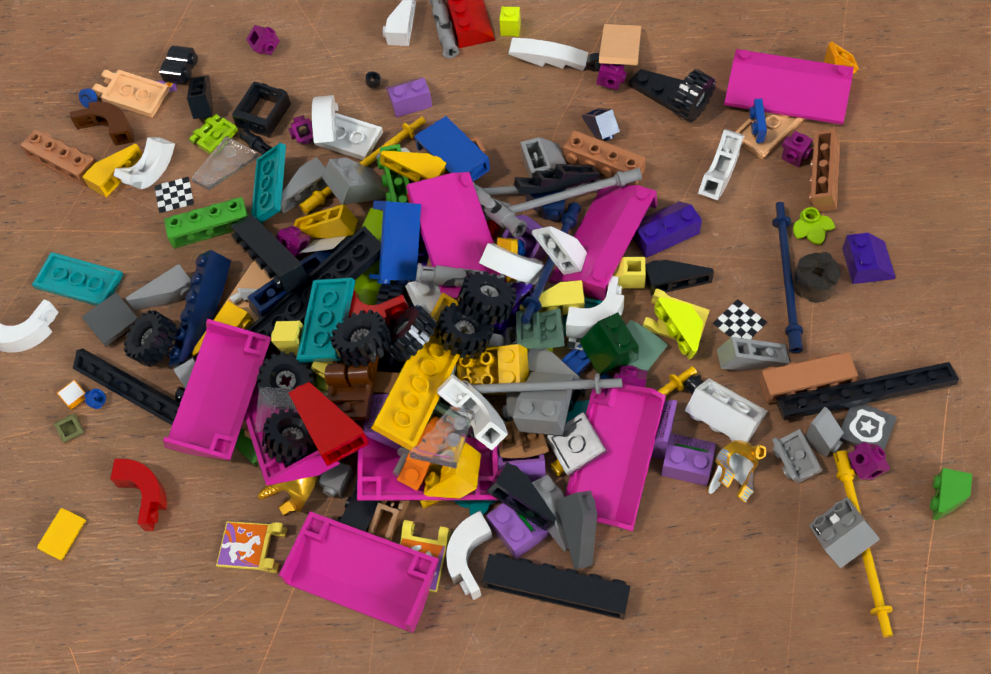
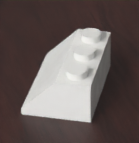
(725, 411)

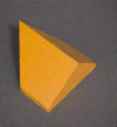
(839, 56)

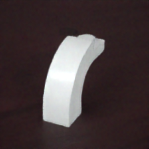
(323, 118)
(150, 166)
(721, 169)
(512, 264)
(583, 319)
(29, 333)
(486, 422)
(463, 541)

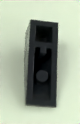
(200, 97)
(674, 275)
(520, 494)

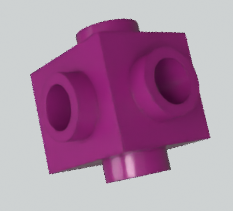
(263, 40)
(611, 75)
(296, 134)
(796, 148)
(293, 240)
(632, 376)
(868, 461)

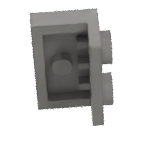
(797, 456)

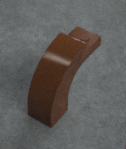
(105, 115)

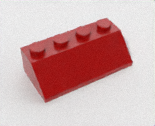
(470, 22)

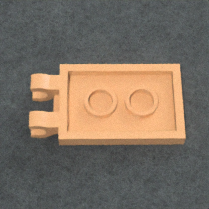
(131, 92)

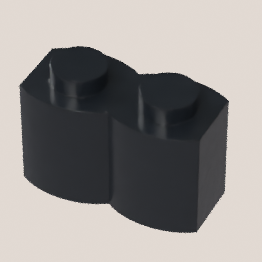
(178, 64)

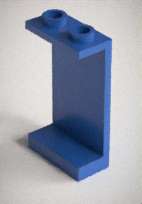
(454, 148)
(398, 242)

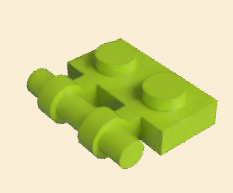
(212, 133)

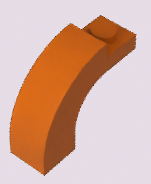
(415, 470)

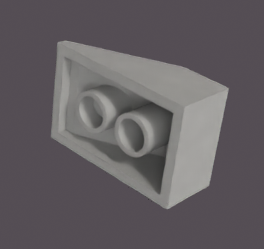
(353, 181)
(543, 410)

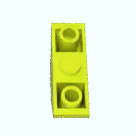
(681, 323)

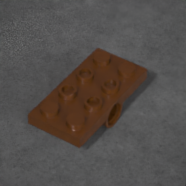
(352, 388)

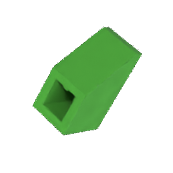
(951, 491)

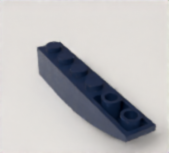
(269, 294)
(201, 303)

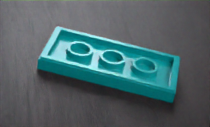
(268, 183)
(77, 279)
(326, 308)

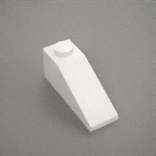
(400, 23)
(562, 249)

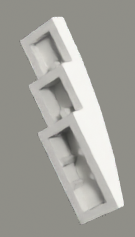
(548, 52)

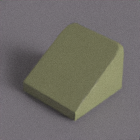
(69, 427)

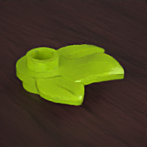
(812, 228)

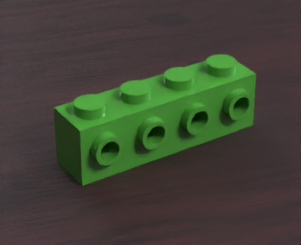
(392, 180)
(204, 222)

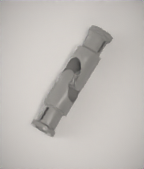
(444, 28)
(504, 217)
(444, 275)

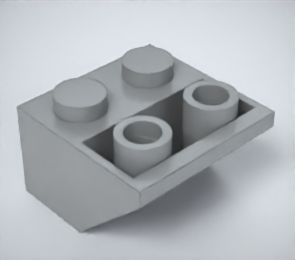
(540, 155)
(843, 532)

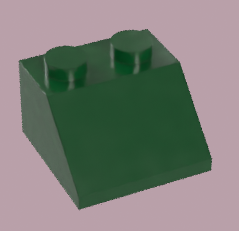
(609, 345)

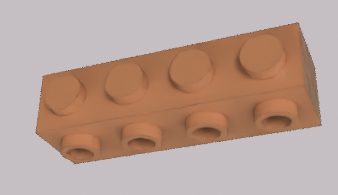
(57, 156)
(605, 157)
(825, 170)
(807, 376)

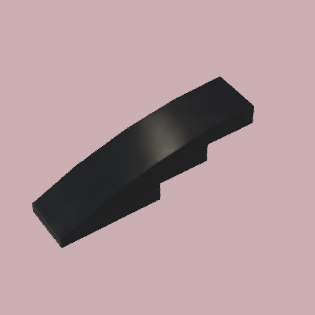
(561, 178)

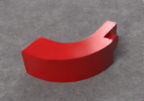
(389, 310)
(133, 474)

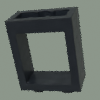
(256, 124)

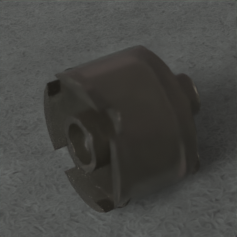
(816, 277)

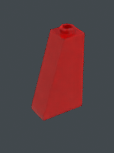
(328, 425)

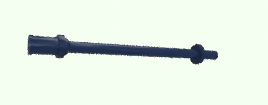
(532, 303)
(793, 330)

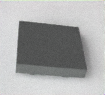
(110, 319)

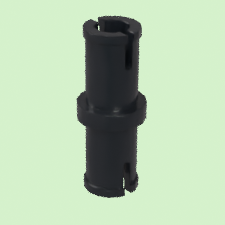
(255, 142)

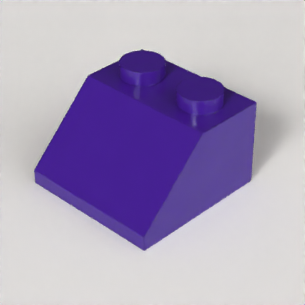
(867, 258)

